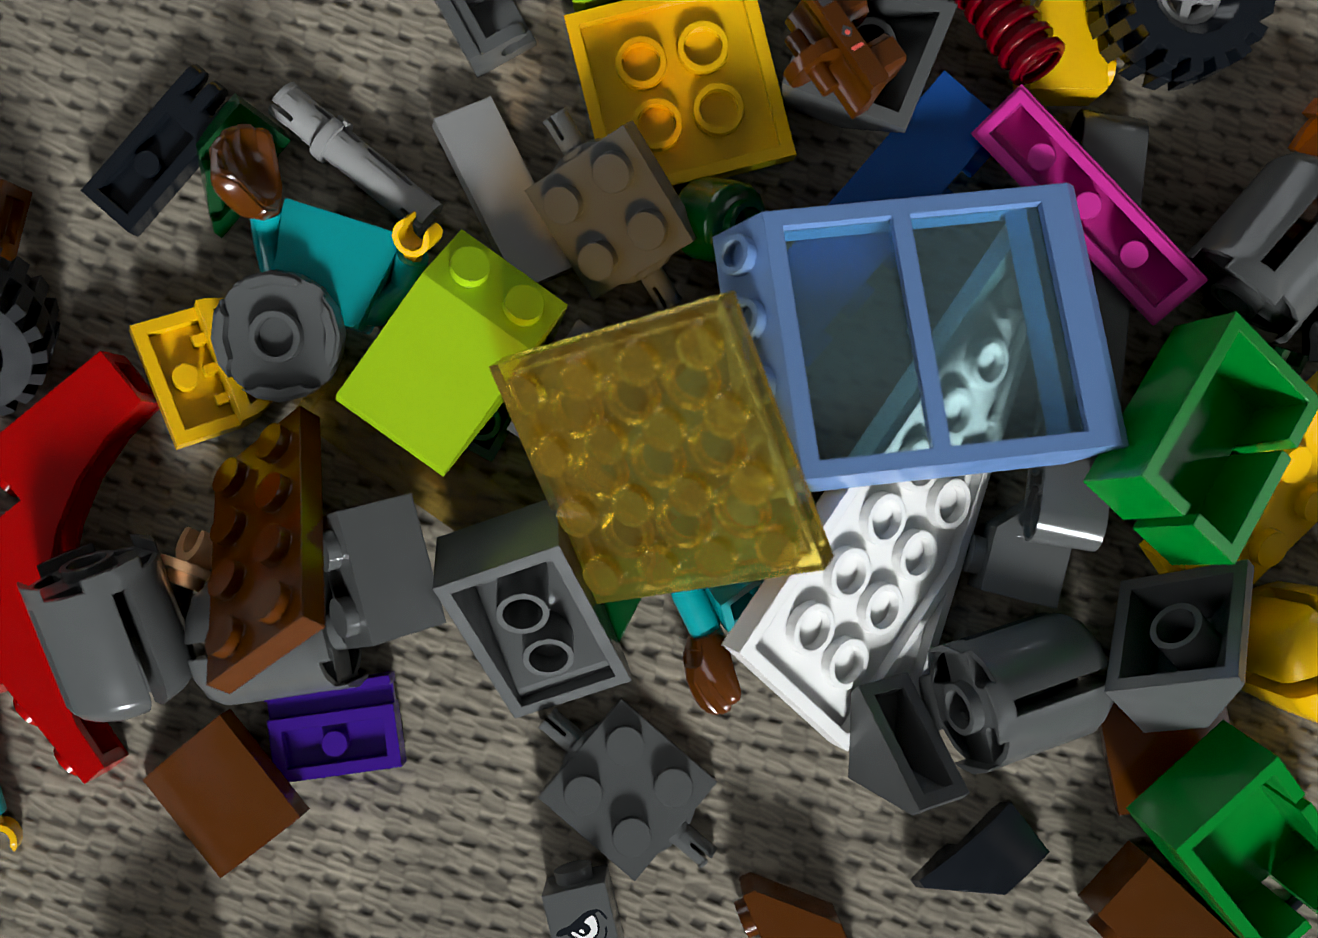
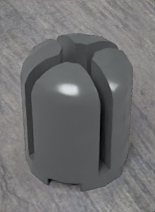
(1231, 251)
(110, 629)
(312, 667)
(1016, 690)

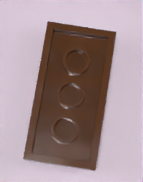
(266, 552)

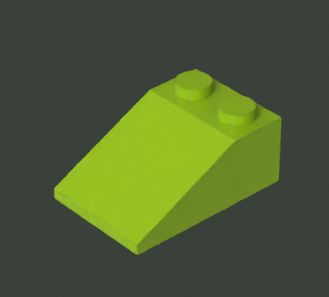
(430, 364)

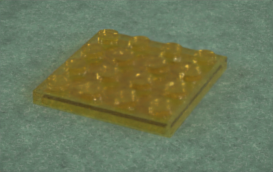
(665, 453)

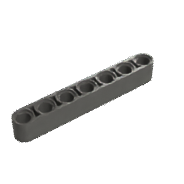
(1063, 505)

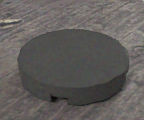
(278, 335)

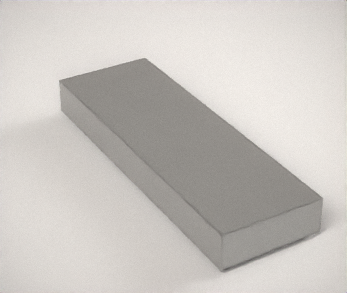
(495, 186)

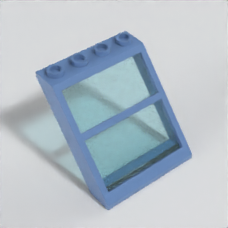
(928, 334)

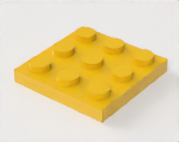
(689, 79)

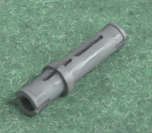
(334, 141)

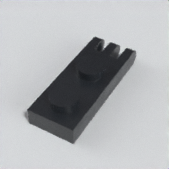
(157, 153)

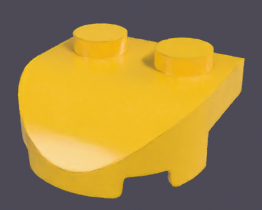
(186, 379)

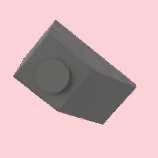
(1013, 567)

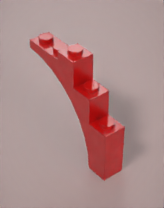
(55, 466)

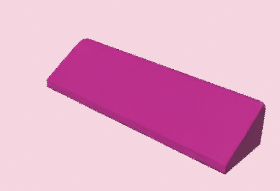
(1116, 229)

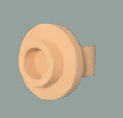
(192, 560)

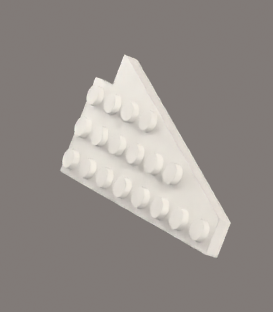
(872, 605)

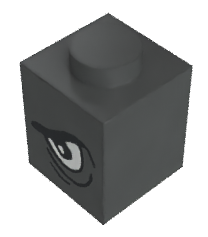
(581, 902)

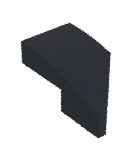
(988, 859)

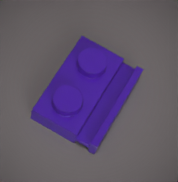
(337, 731)

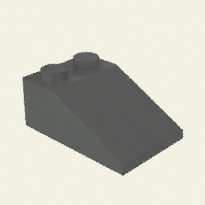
(528, 610)

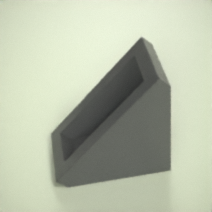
(899, 747)

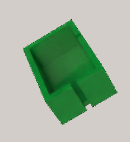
(1205, 397)
(1228, 823)

